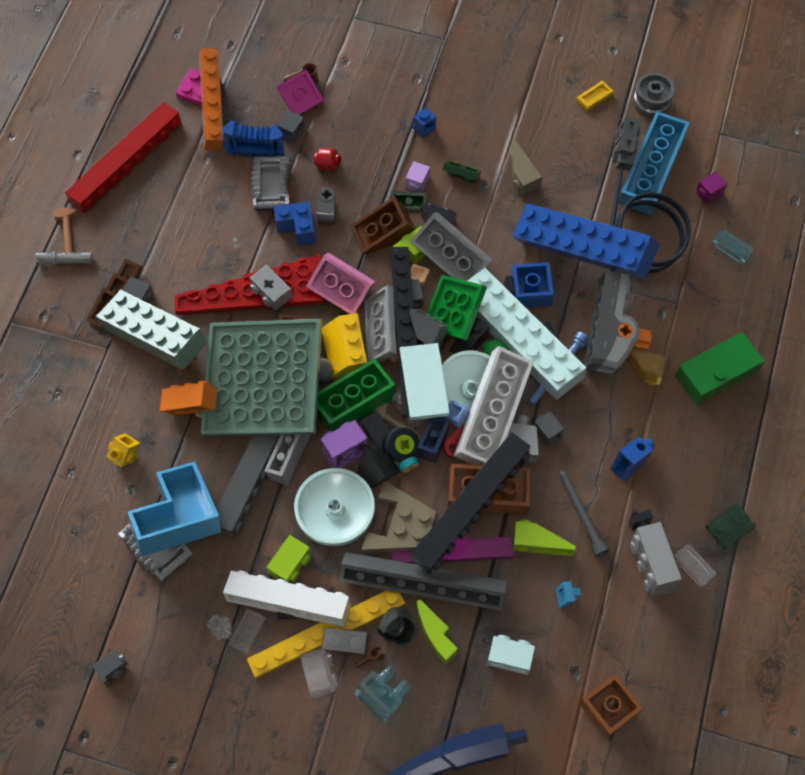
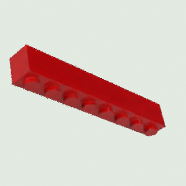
(123, 157)

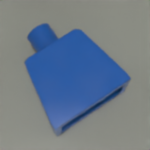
(636, 453)

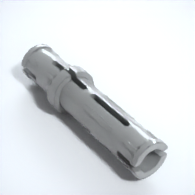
(64, 258)

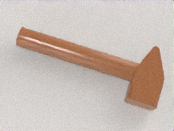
(64, 214)

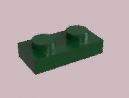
(469, 173)

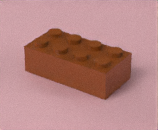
(512, 500)

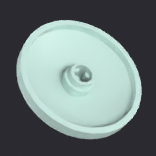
(463, 376)
(334, 507)

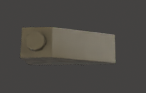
(525, 175)

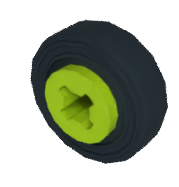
(395, 444)

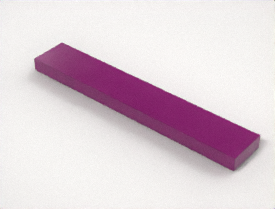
(470, 550)

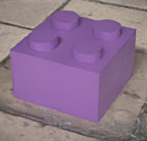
(343, 445)

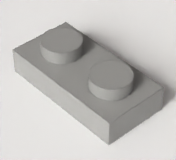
(344, 640)

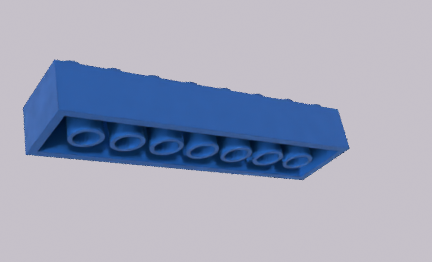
(586, 240)

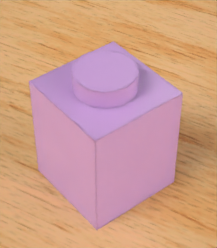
(417, 177)

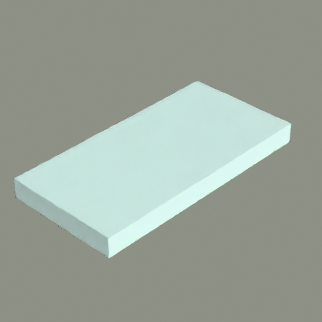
(424, 381)

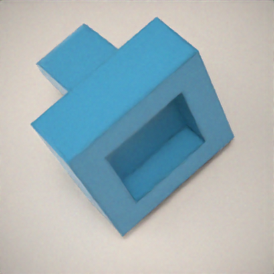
(567, 594)

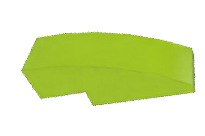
(435, 633)

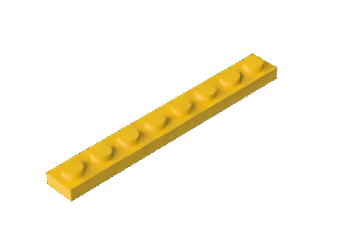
(312, 638)

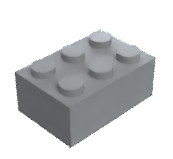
(655, 560)

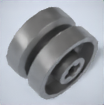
(653, 94)

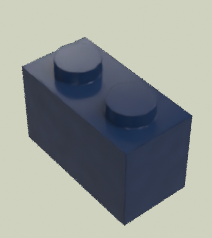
(433, 438)

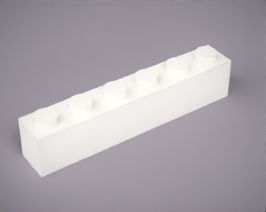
(287, 598)

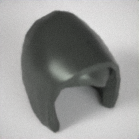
(397, 626)

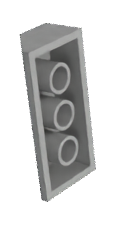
(450, 248)

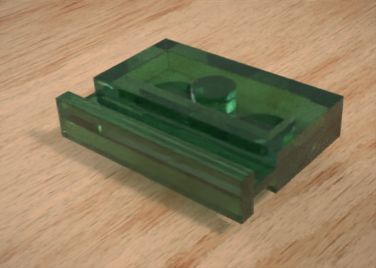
(730, 526)

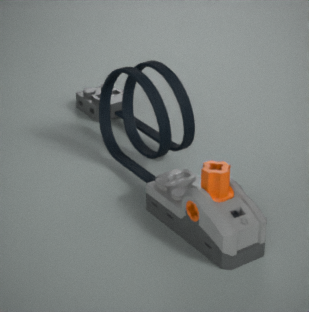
(612, 331)

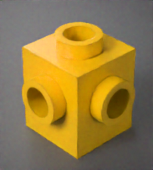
(123, 450)

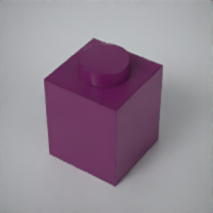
(711, 187)

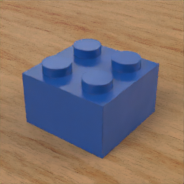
(533, 284)

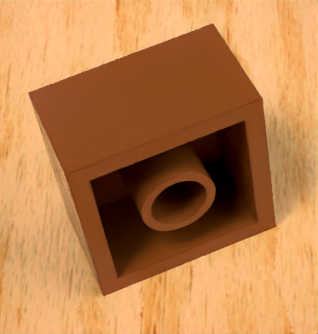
(611, 706)

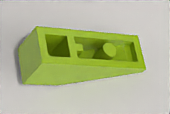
(536, 539)

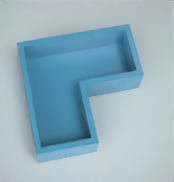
(181, 517)

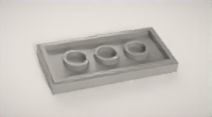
(380, 325)

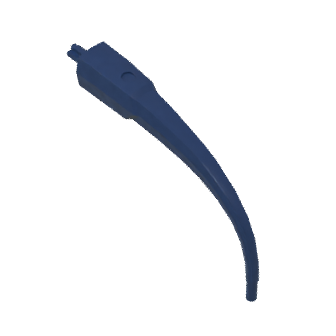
(464, 751)

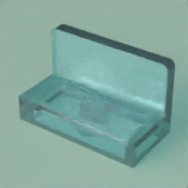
(732, 246)

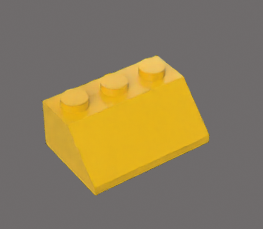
(344, 344)

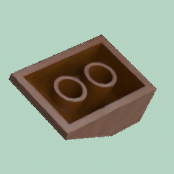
(383, 226)

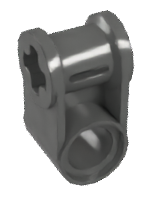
(326, 206)

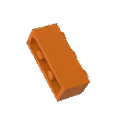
(188, 398)

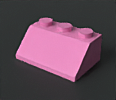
(340, 283)

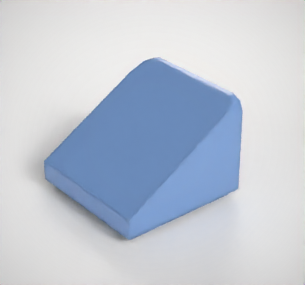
(457, 413)

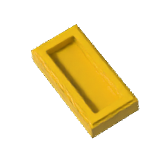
(594, 96)

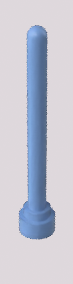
(579, 340)

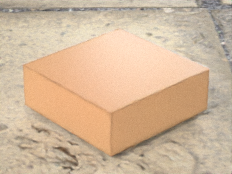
(420, 273)

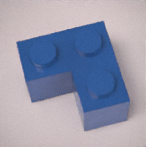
(296, 218)

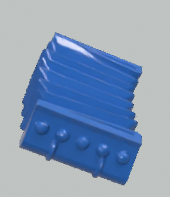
(253, 141)

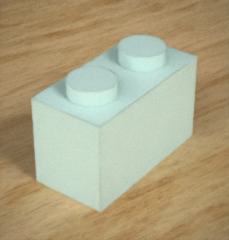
(511, 654)

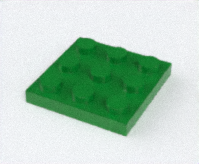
(457, 305)

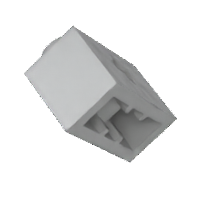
(270, 288)

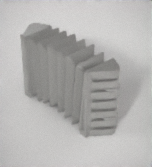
(270, 182)
(159, 563)

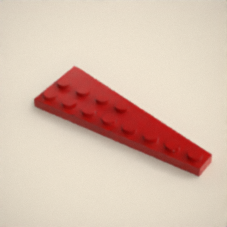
(238, 295)

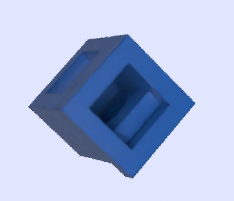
(421, 120)

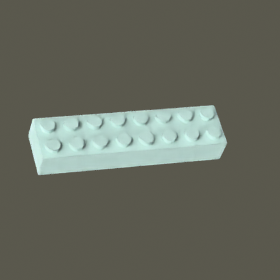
(526, 336)

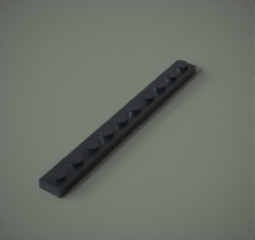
(402, 304)

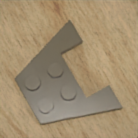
(408, 526)

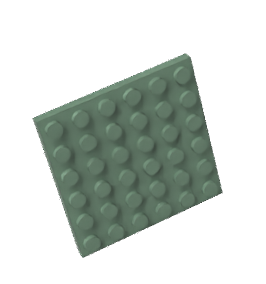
(263, 377)

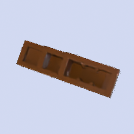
(117, 283)

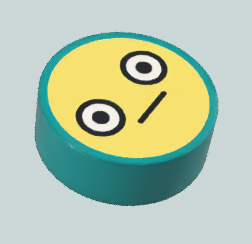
(408, 464)

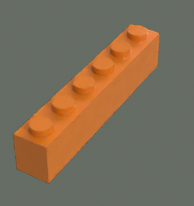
(211, 99)

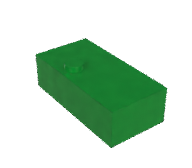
(719, 368)
(355, 395)

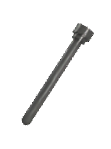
(600, 547)

